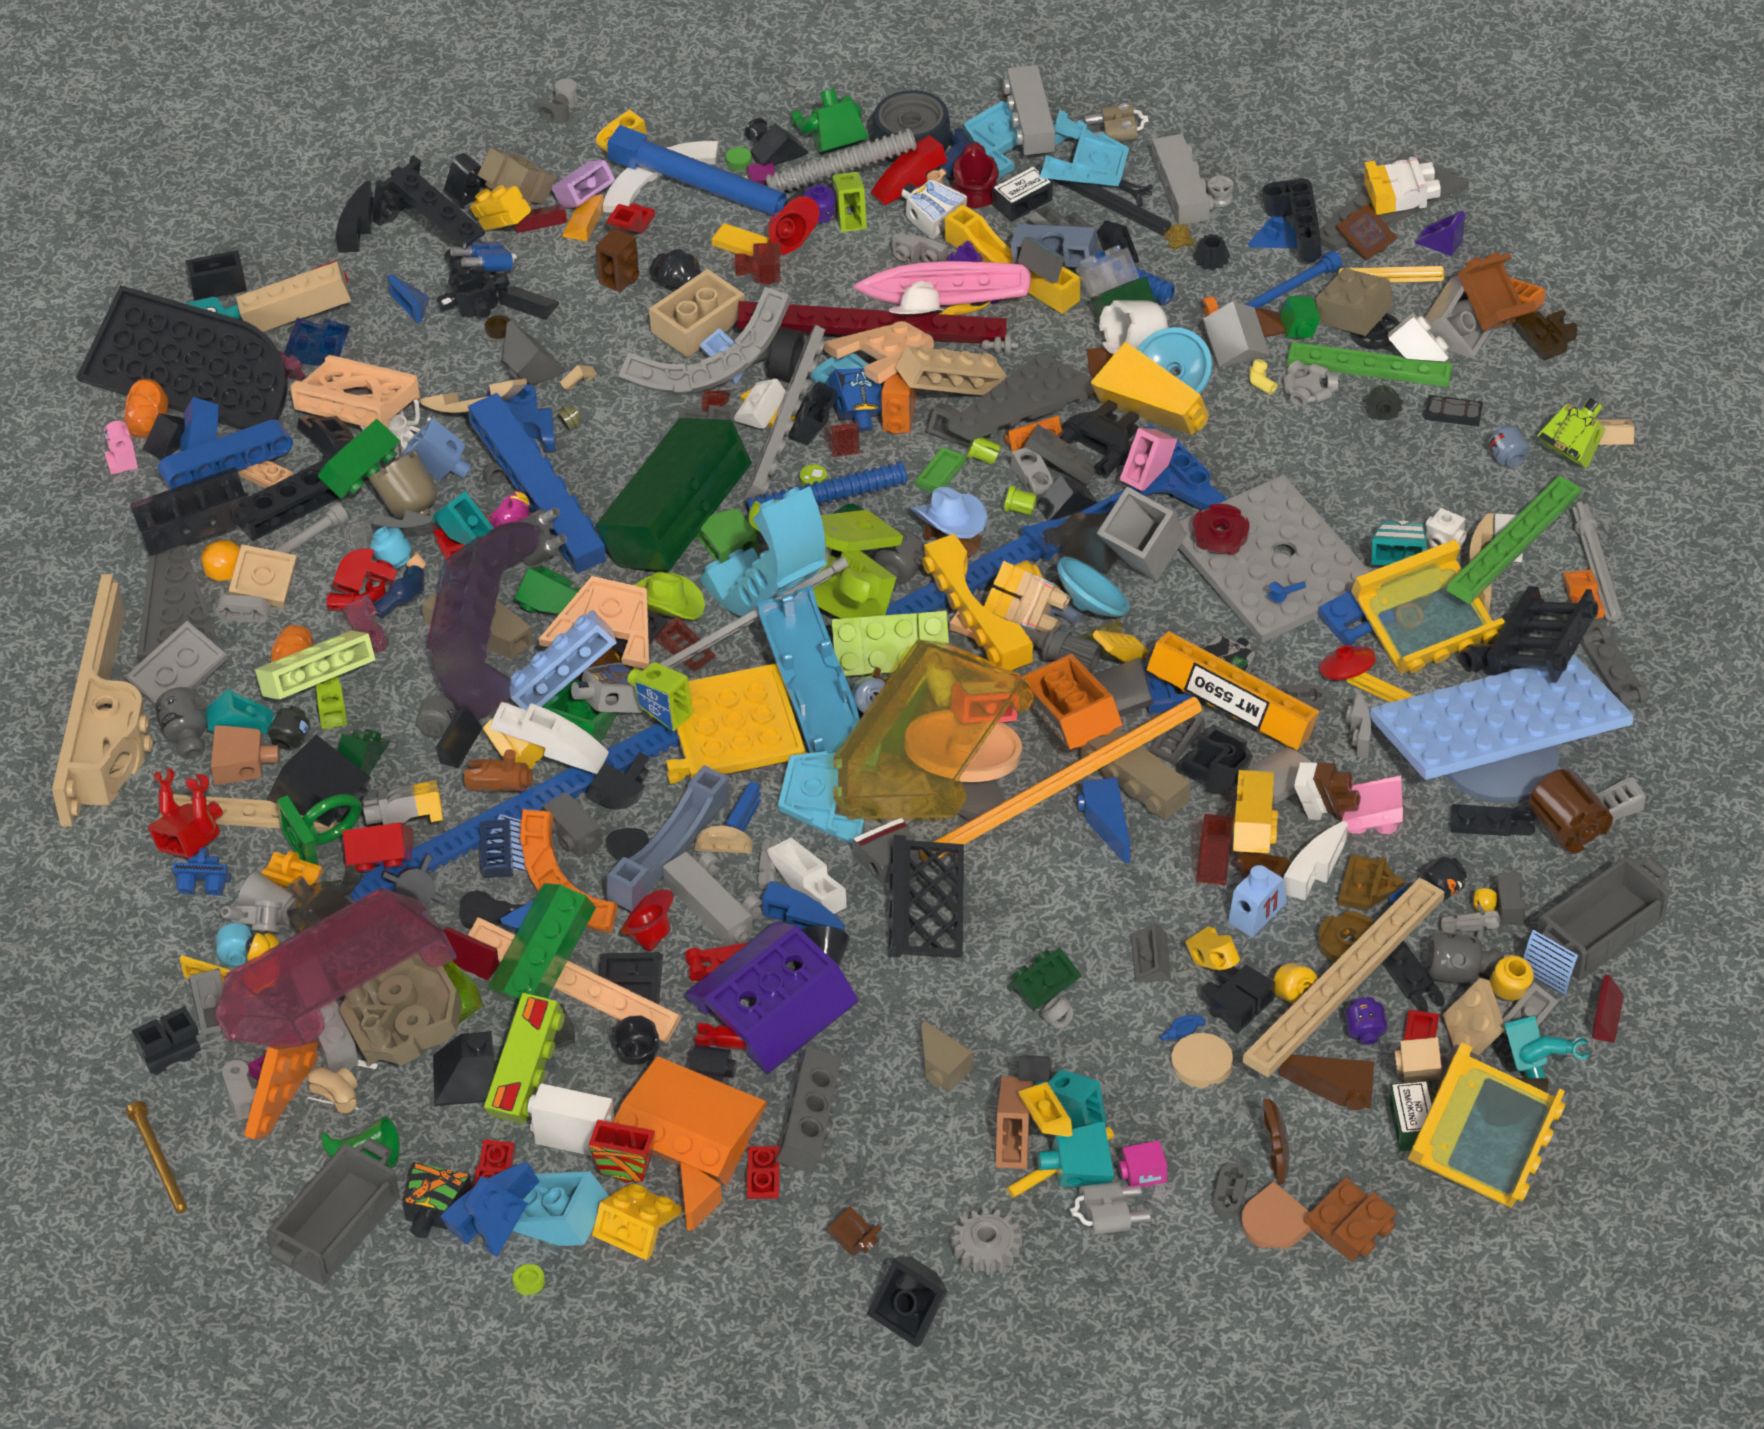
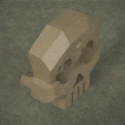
(384, 1020)

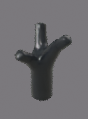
(1135, 190)

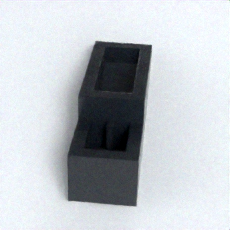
(355, 219)

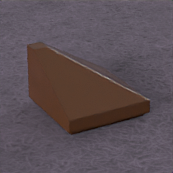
(1270, 322)

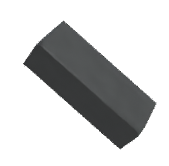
(1151, 955)

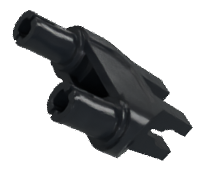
(1102, 434)

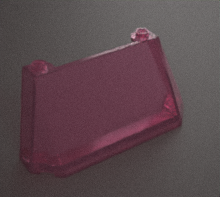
(282, 989)

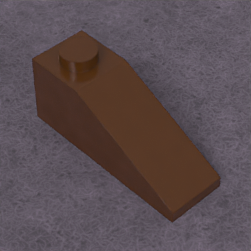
(1335, 1079)

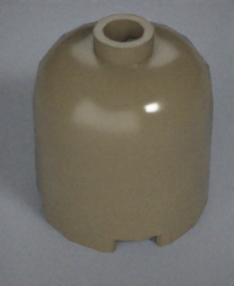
(405, 486)

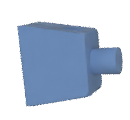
(438, 450)

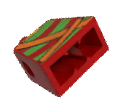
(621, 1150)

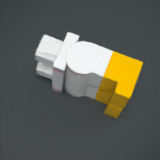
(1400, 185)

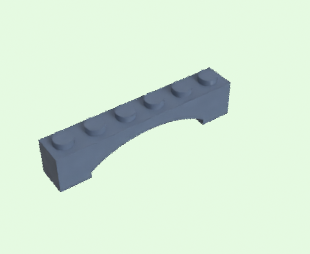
(637, 875)

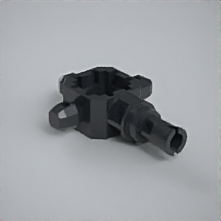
(474, 282)

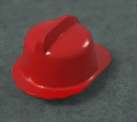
(793, 223)
(650, 919)

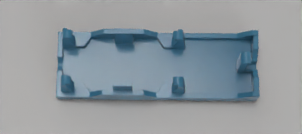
(809, 669)

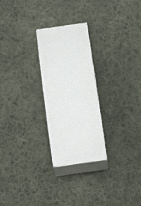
(1315, 861)
(807, 874)

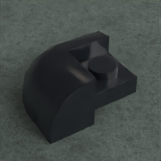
(1218, 759)

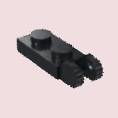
(1492, 820)
(1412, 977)

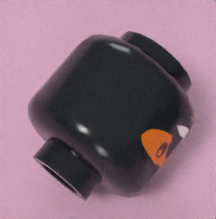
(1446, 875)

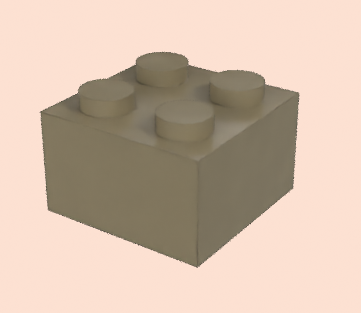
(1354, 301)

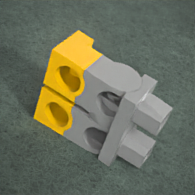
(404, 803)

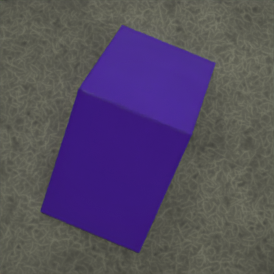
(1444, 234)

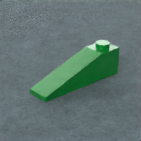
(545, 590)

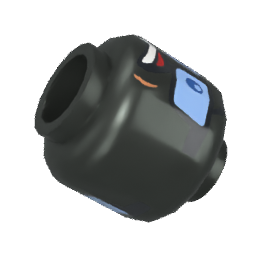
(289, 728)

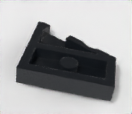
(635, 972)

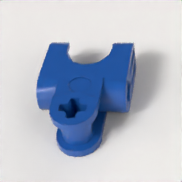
(536, 421)

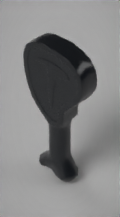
(626, 842)
(482, 905)

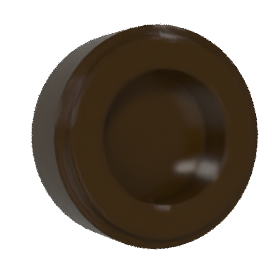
(496, 326)

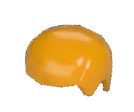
(220, 559)

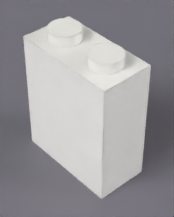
(567, 1117)

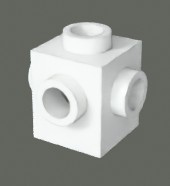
(1444, 528)

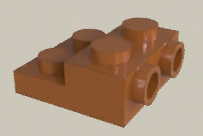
(1352, 1220)

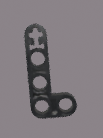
(1296, 199)

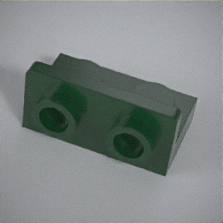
(1045, 979)

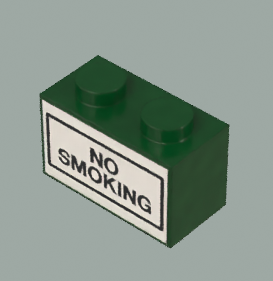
(1409, 1108)

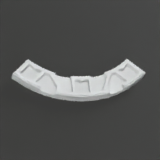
(630, 181)

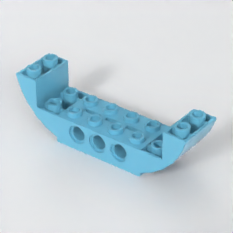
(794, 555)

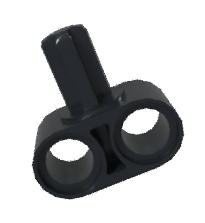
(462, 180)

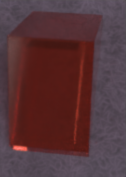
(844, 439)

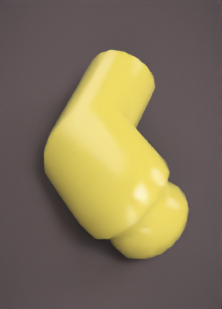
(1258, 377)

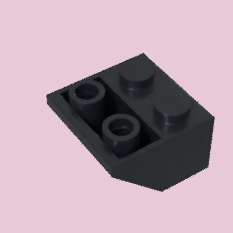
(216, 275)

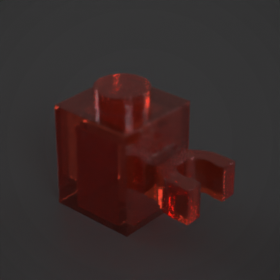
(764, 263)

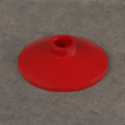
(1347, 662)

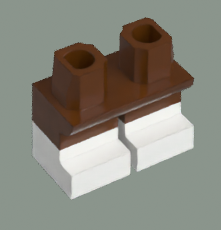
(1325, 790)

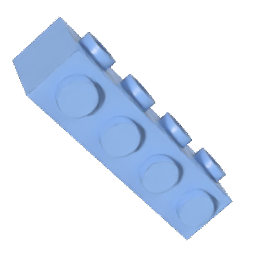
(562, 661)

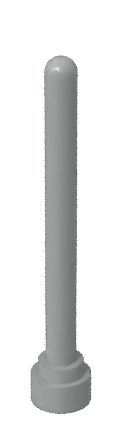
(334, 516)

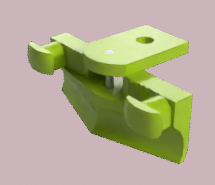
(864, 585)

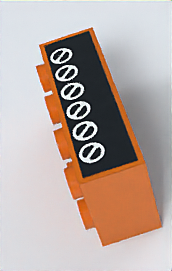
(1072, 701)

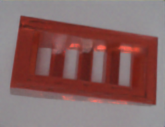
(678, 627)

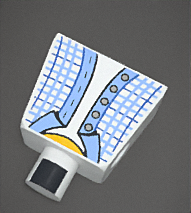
(930, 205)

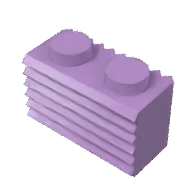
(583, 183)

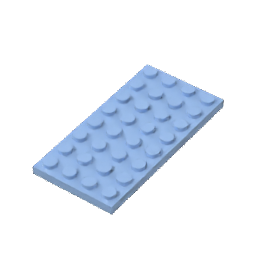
(1499, 718)

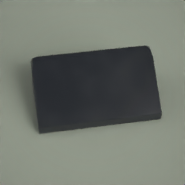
(1115, 234)
(527, 302)
(458, 738)

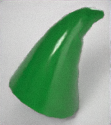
(381, 1131)

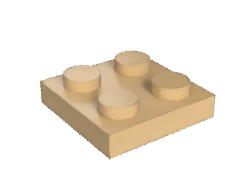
(263, 574)
(1475, 1017)

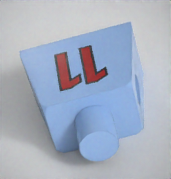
(1261, 892)

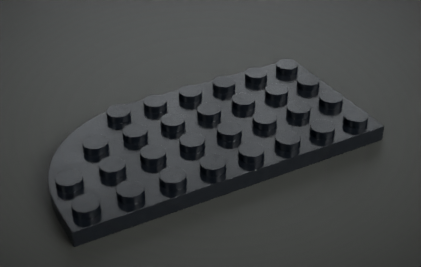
(189, 356)

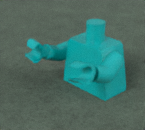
(1531, 1049)

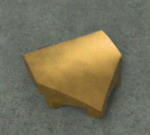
(1368, 883)

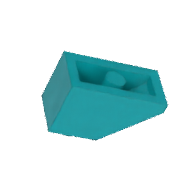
(462, 519)
(238, 711)

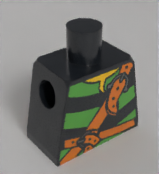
(430, 1194)

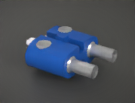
(486, 254)

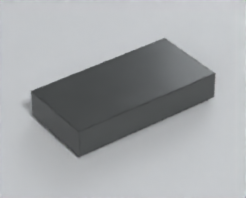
(1041, 259)

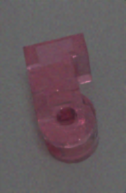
(360, 615)

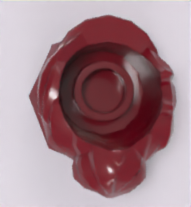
(975, 175)

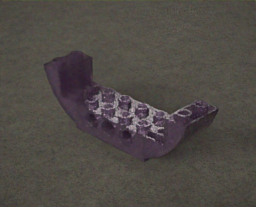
(466, 612)

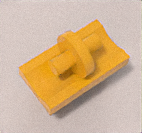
(285, 868)

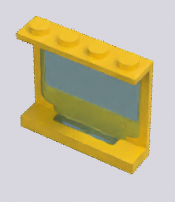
(1417, 614)
(1486, 1129)

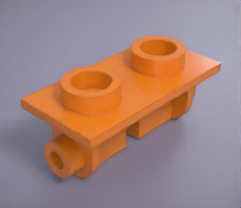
(1018, 437)

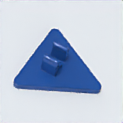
(1274, 234)

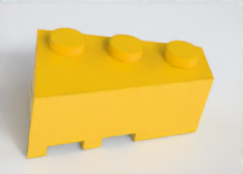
(1254, 816)

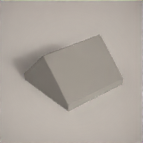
(1235, 334)

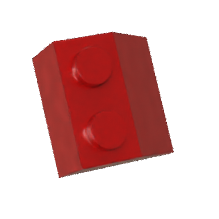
(378, 846)

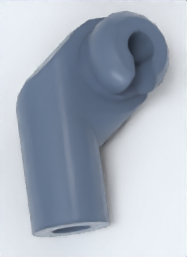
(1069, 614)

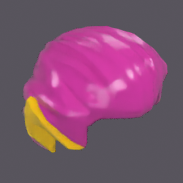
(511, 509)

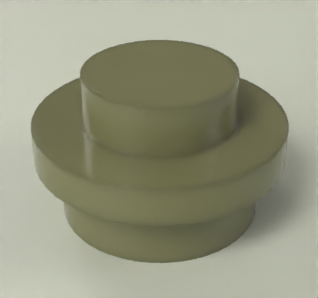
(570, 417)

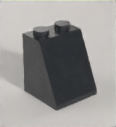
(316, 774)

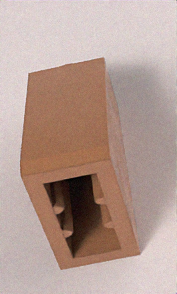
(1012, 1125)

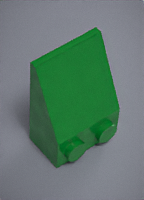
(581, 713)

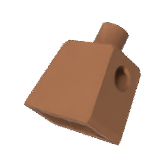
(240, 754)

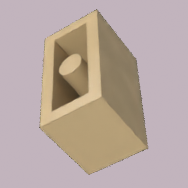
(1419, 1060)

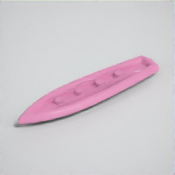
(954, 280)

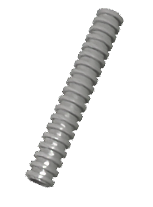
(842, 161)

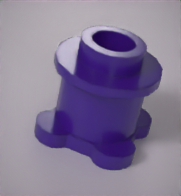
(965, 253)

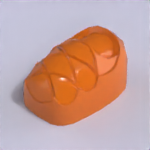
(143, 405)
(291, 640)

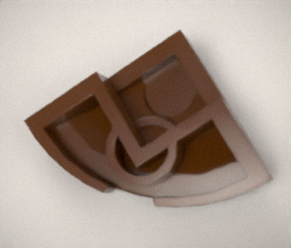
(1278, 1137)

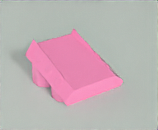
(1378, 807)

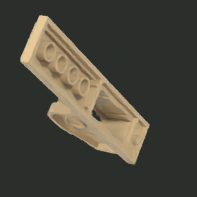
(100, 736)

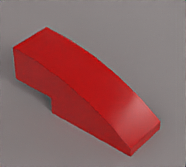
(909, 168)

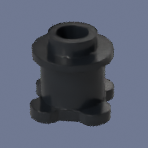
(756, 129)

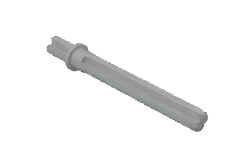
(1586, 527)

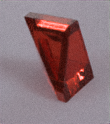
(715, 398)

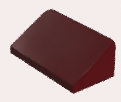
(542, 218)
(473, 954)
(1608, 1011)

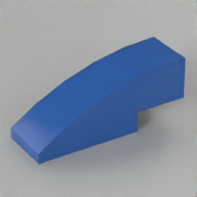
(200, 423)
(796, 908)
(516, 1180)

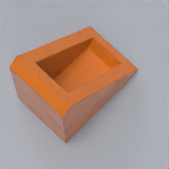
(700, 1195)

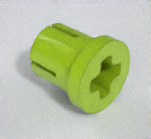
(983, 450)
(1020, 501)

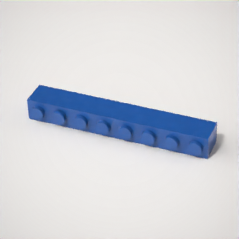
(535, 478)

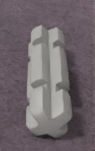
(766, 866)
(1471, 922)

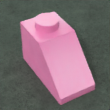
(1147, 457)

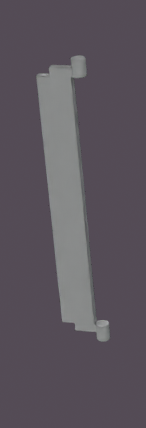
(749, 618)

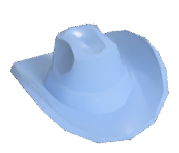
(953, 513)

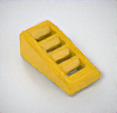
(1121, 645)

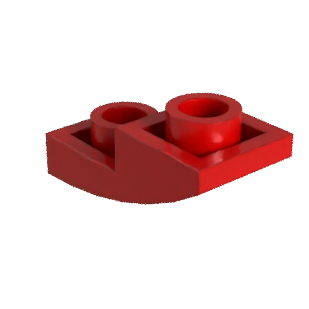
(494, 1158)
(763, 1173)

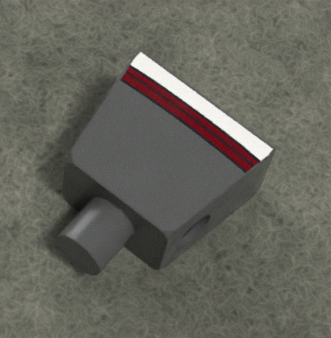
(873, 849)

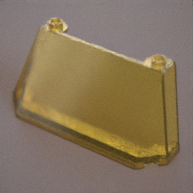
(924, 733)

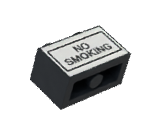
(1022, 193)

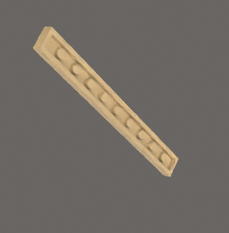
(1342, 978)

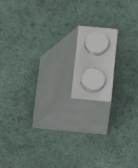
(1142, 533)

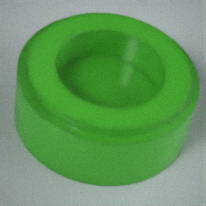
(738, 158)

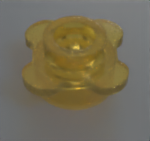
(1179, 236)

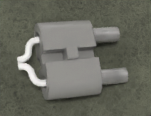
(1106, 1207)

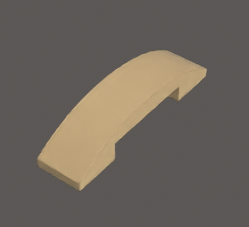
(450, 402)
(1481, 538)

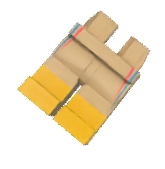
(1035, 601)

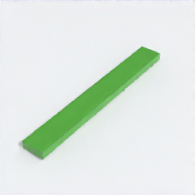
(1514, 539)

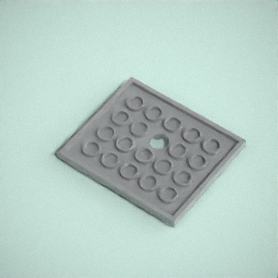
(1275, 518)

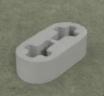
(242, 608)

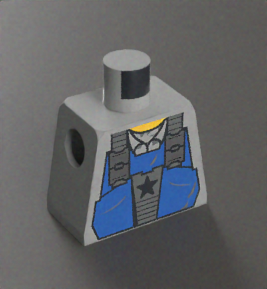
(607, 689)

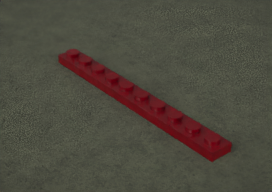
(852, 321)

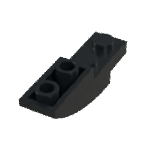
(327, 433)

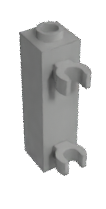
(709, 900)

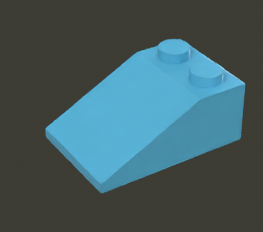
(562, 1208)

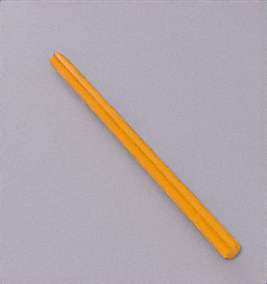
(1070, 774)

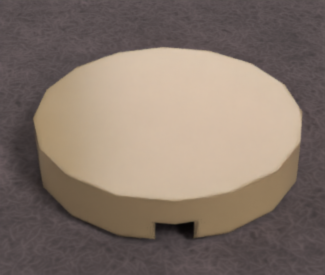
(1202, 1060)

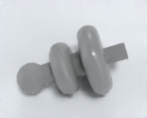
(997, 345)

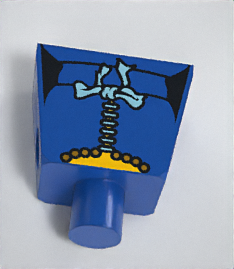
(856, 396)

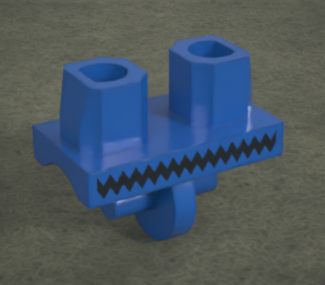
(201, 868)

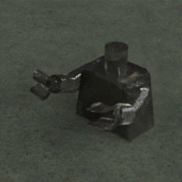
(1081, 542)
(320, 899)

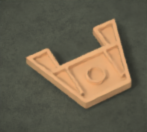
(883, 344)
(619, 606)

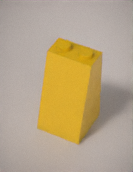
(1149, 391)

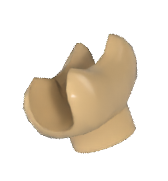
(335, 1086)

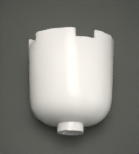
(1130, 322)

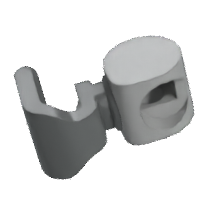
(565, 99)

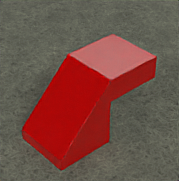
(631, 217)

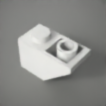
(1416, 341)

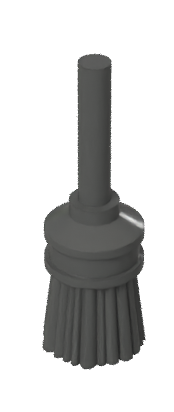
(1061, 643)

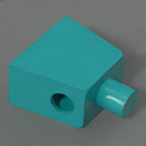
(1079, 1097)
(1080, 1158)

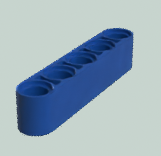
(233, 450)

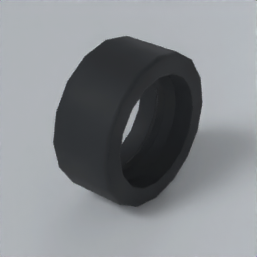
(785, 352)

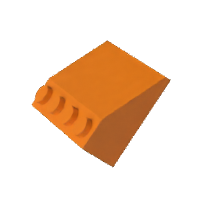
(692, 1118)

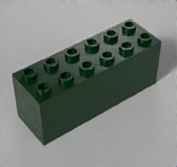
(674, 493)

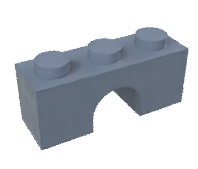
(1070, 241)

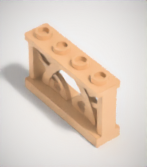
(389, 390)

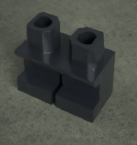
(1241, 996)
(168, 1043)

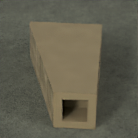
(509, 632)

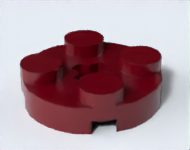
(1226, 541)

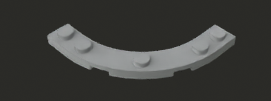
(722, 365)

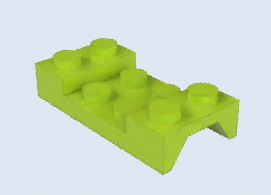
(883, 640)

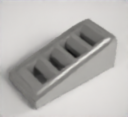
(1629, 794)

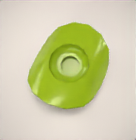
(673, 596)

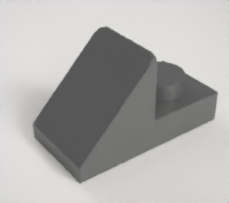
(207, 992)

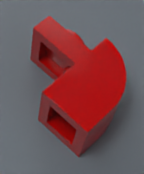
(358, 566)

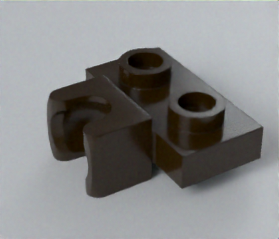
(1548, 335)

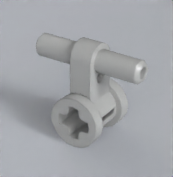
(261, 915)

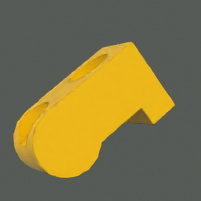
(628, 119)
(1216, 950)

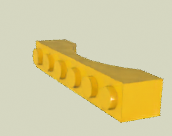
(968, 225)
(1002, 639)

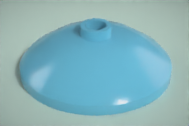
(1181, 351)
(1091, 589)

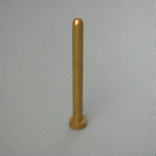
(137, 1112)

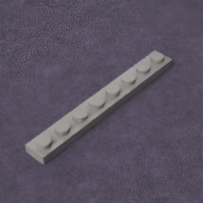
(782, 423)

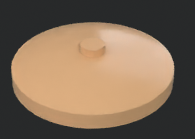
(996, 756)

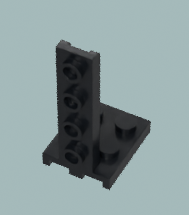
(410, 189)

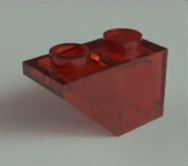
(1215, 849)

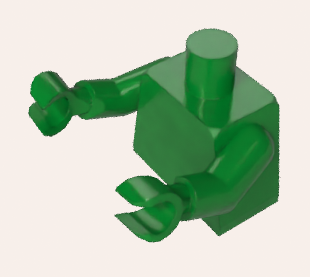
(834, 123)

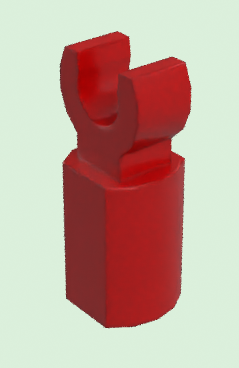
(721, 1037)

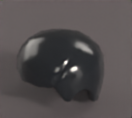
(636, 1040)

